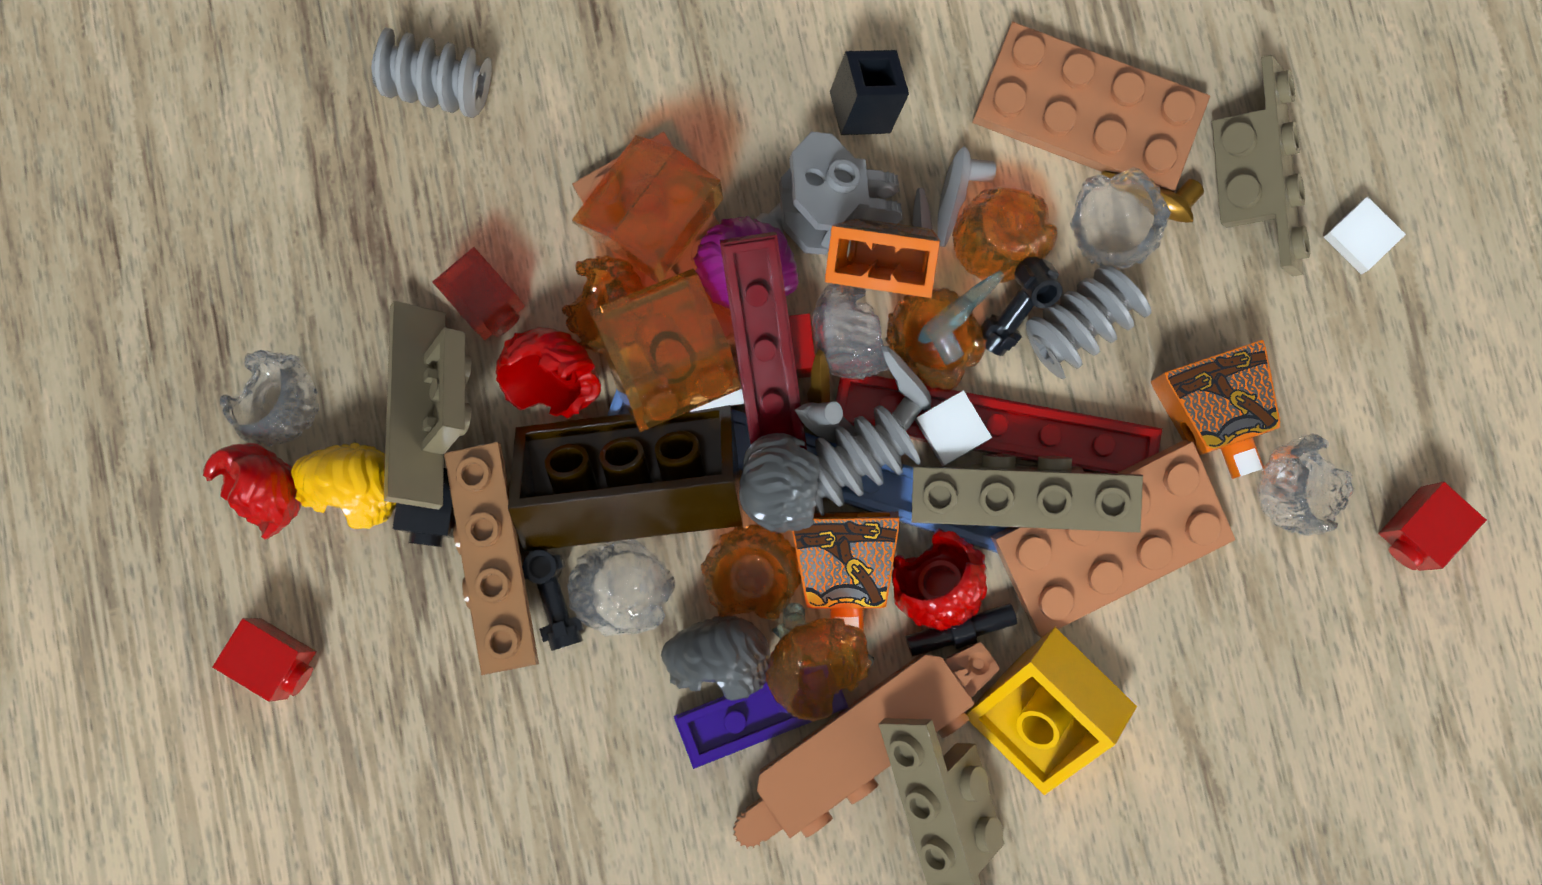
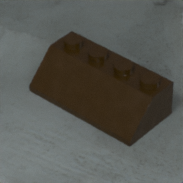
(616, 484)

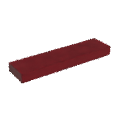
(762, 335)

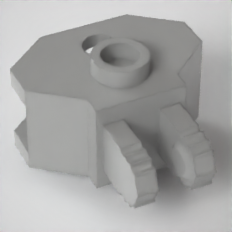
(831, 188)

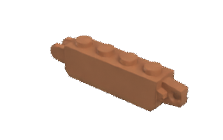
(849, 748)

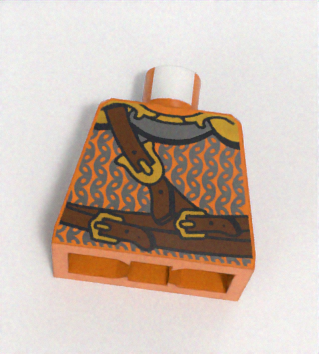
(883, 257)
(1223, 404)
(847, 562)

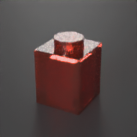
(480, 295)

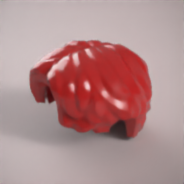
(547, 370)
(255, 485)
(942, 583)

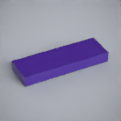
(733, 725)

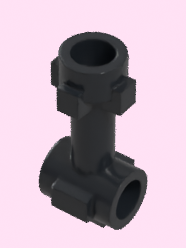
(1037, 289)
(544, 570)

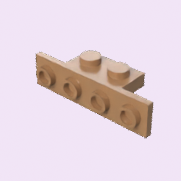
(490, 559)

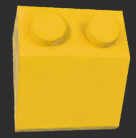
(1052, 712)

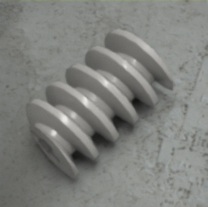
(430, 77)
(1083, 316)
(861, 456)

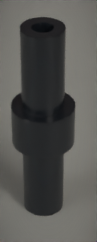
(962, 635)

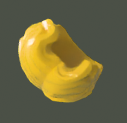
(346, 479)

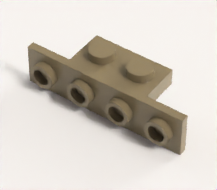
(1257, 167)
(423, 403)
(1027, 495)
(943, 802)

